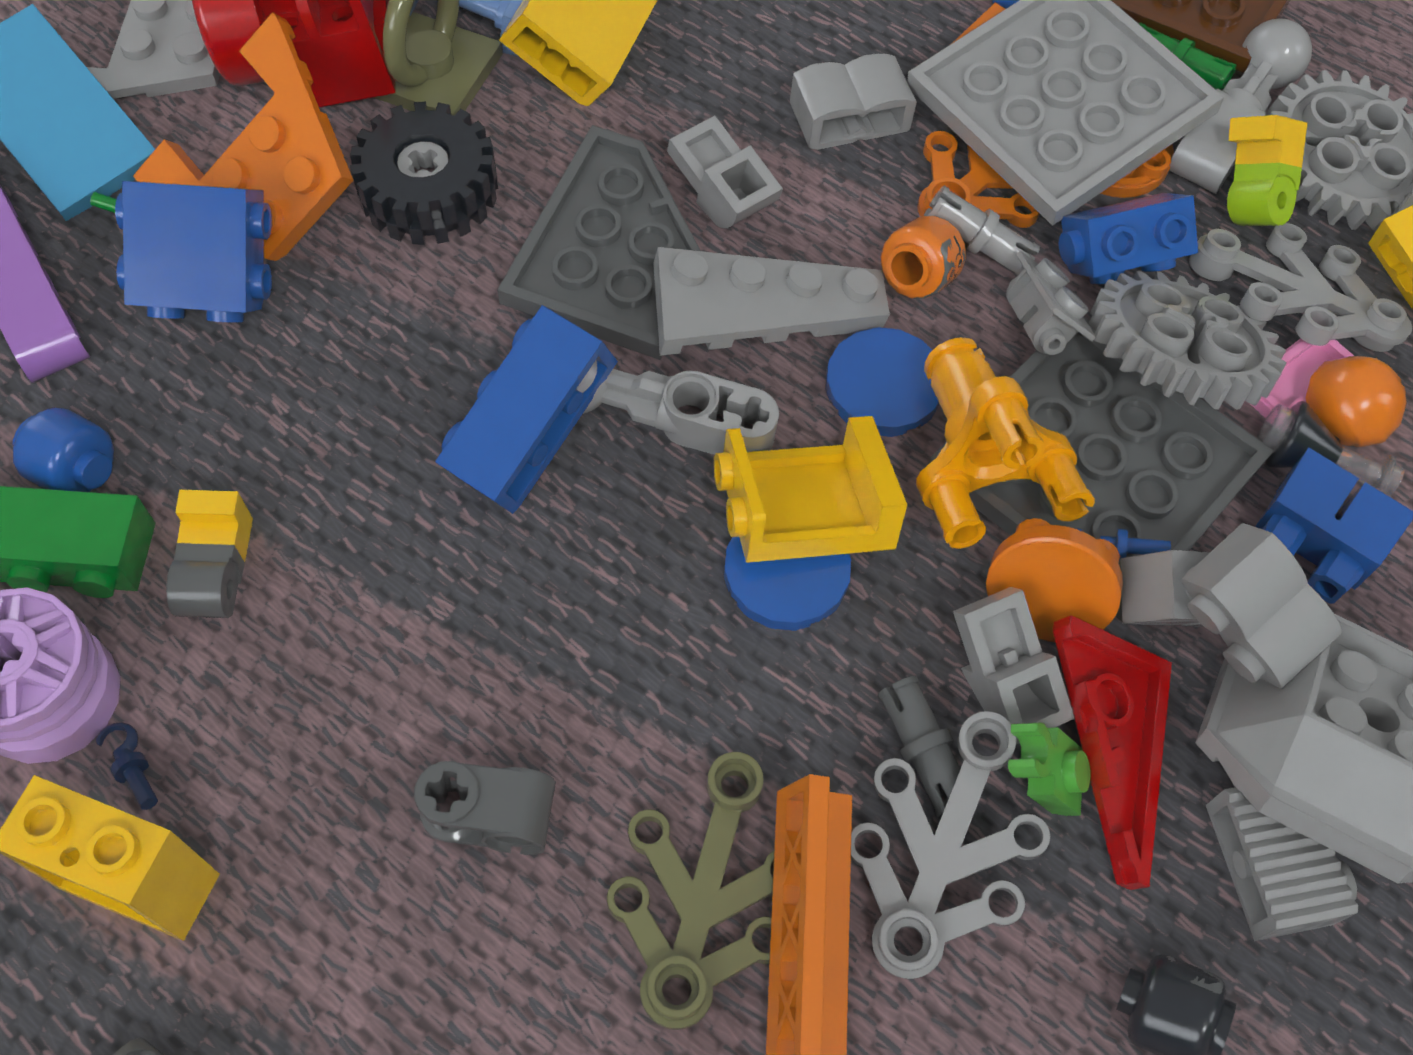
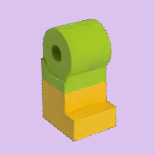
(1265, 169)

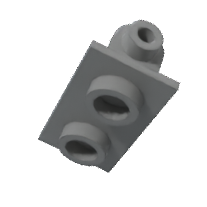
(1046, 306)

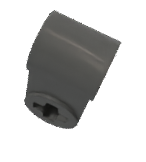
(495, 806)

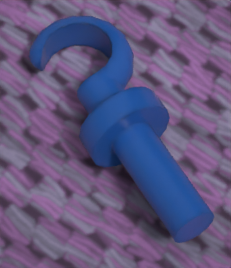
(1135, 545)

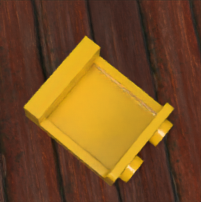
(812, 496)

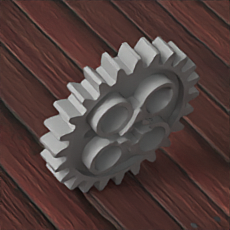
(1354, 147)
(1186, 340)

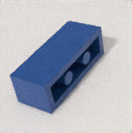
(525, 409)

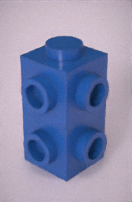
(1128, 236)

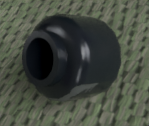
(1176, 1009)

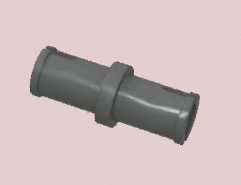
(923, 740)

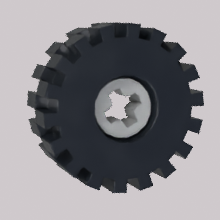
(424, 200)

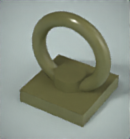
(435, 57)

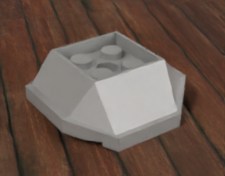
(1327, 748)

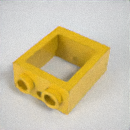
(107, 857)

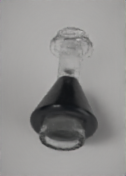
(1299, 427)

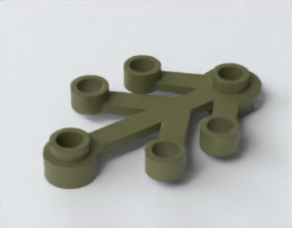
(697, 902)

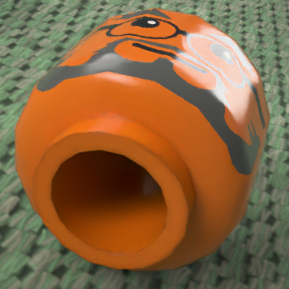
(923, 257)

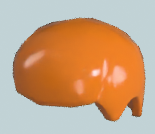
(1357, 399)

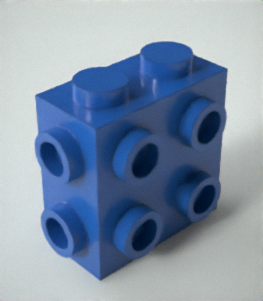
(193, 249)

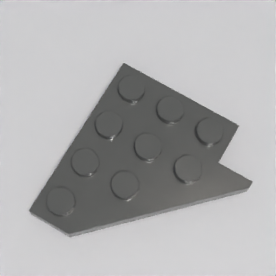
(599, 243)

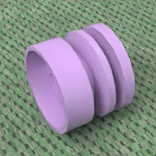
(53, 679)

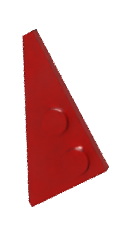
(1121, 720)

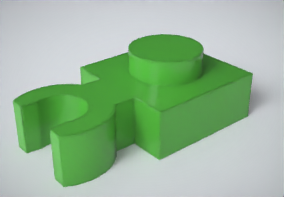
(1054, 767)

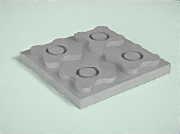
(1063, 98)

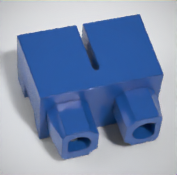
(1340, 546)

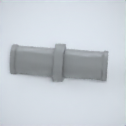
(982, 230)

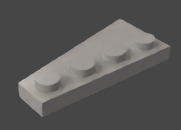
(742, 297)

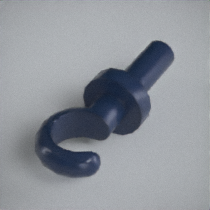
(130, 765)

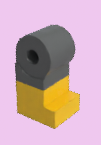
(208, 553)

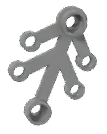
(1369, 320)
(941, 857)

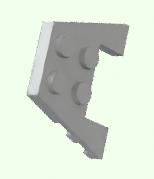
(158, 52)

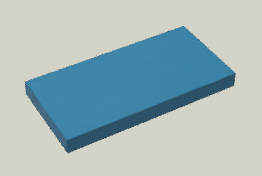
(62, 118)

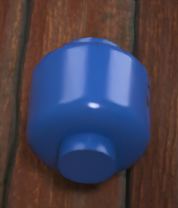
(63, 451)

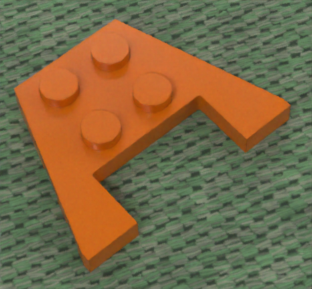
(283, 150)

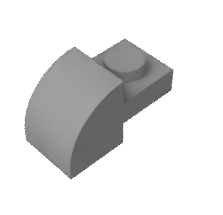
(727, 179)
(1008, 664)

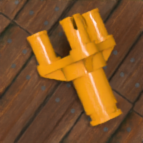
(990, 443)

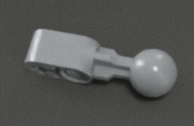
(1279, 57)
(656, 400)

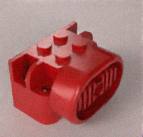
(333, 37)

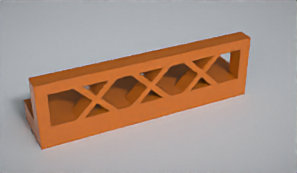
(810, 921)

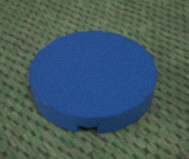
(882, 377)
(786, 591)

